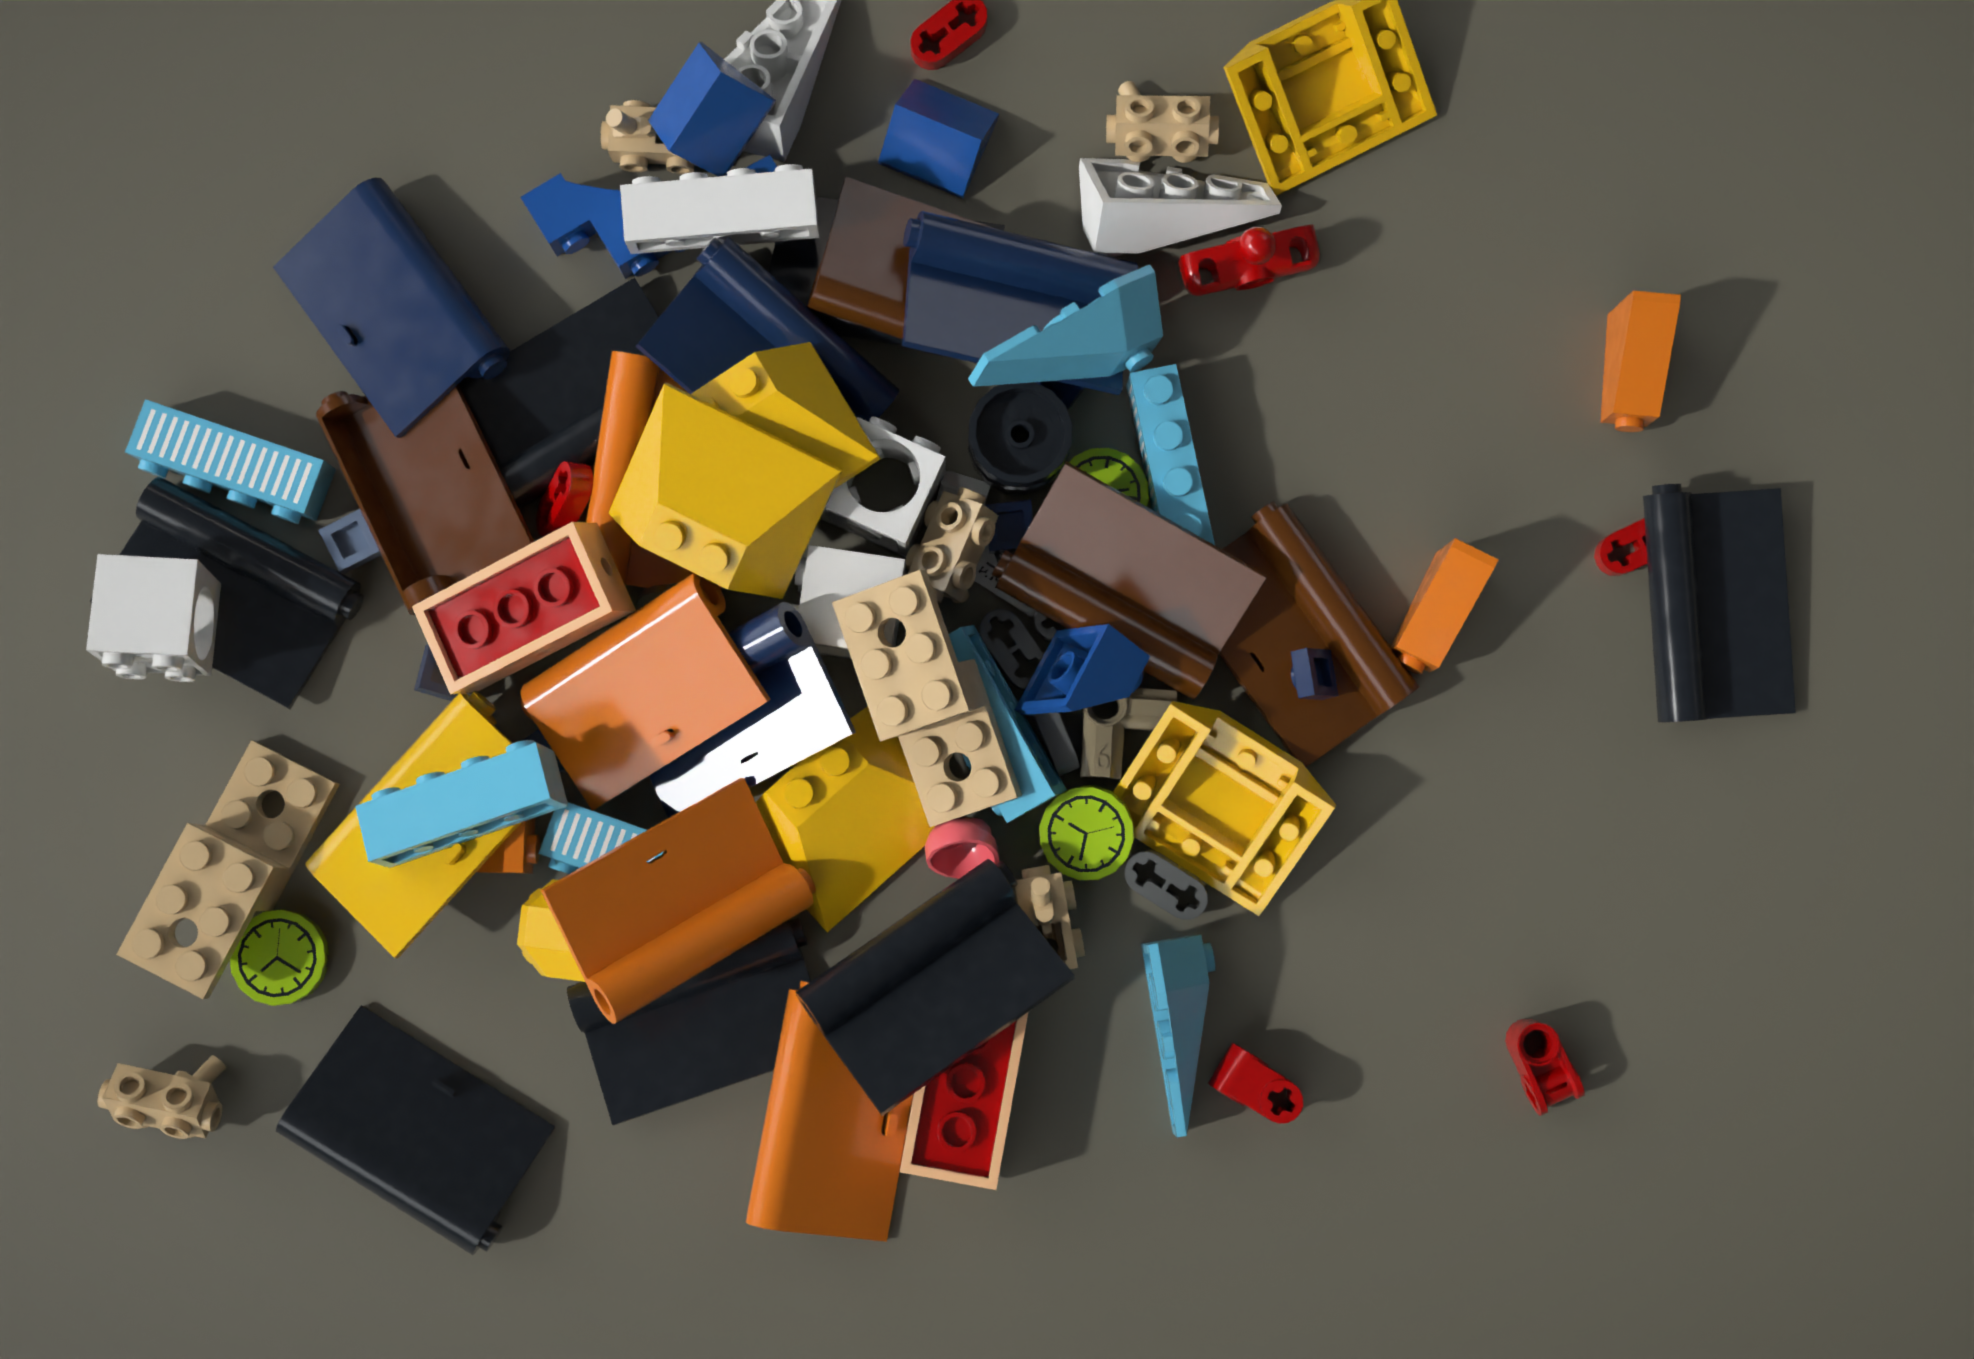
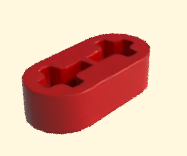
(955, 40)
(564, 497)
(1629, 534)

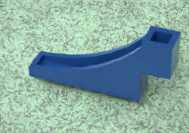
(574, 212)

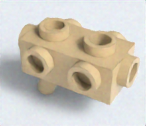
(1161, 125)
(634, 141)
(953, 543)
(1047, 903)
(175, 1104)

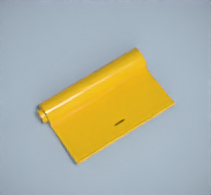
(405, 899)

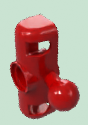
(1250, 260)

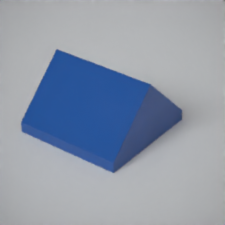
(710, 112)
(937, 137)

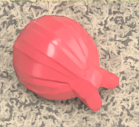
(960, 846)

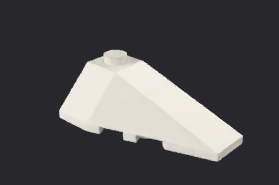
(784, 62)
(1149, 210)

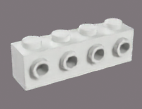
(700, 207)

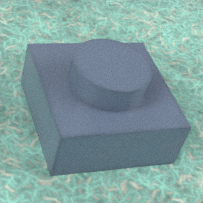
(350, 542)

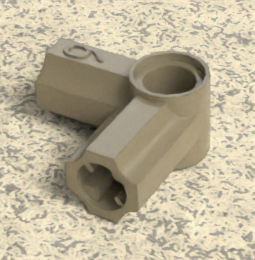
(1104, 738)

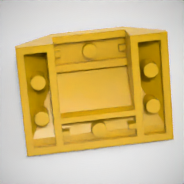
(1328, 88)
(797, 401)
(722, 496)
(1223, 803)
(847, 818)

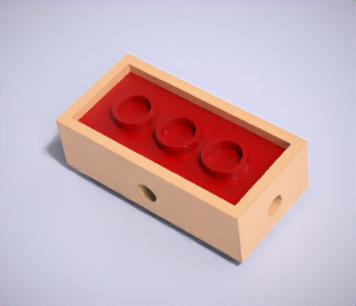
(523, 607)
(964, 1114)

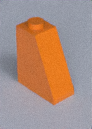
(1638, 358)
(1442, 605)

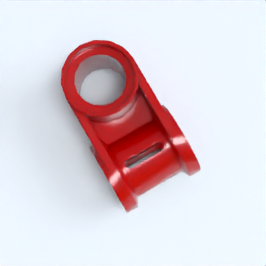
(1547, 1073)
(1251, 1080)

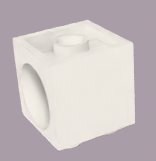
(901, 525)
(833, 575)
(154, 616)

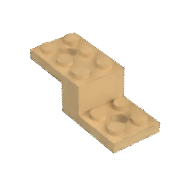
(926, 697)
(228, 870)

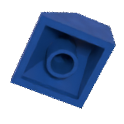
(1083, 671)

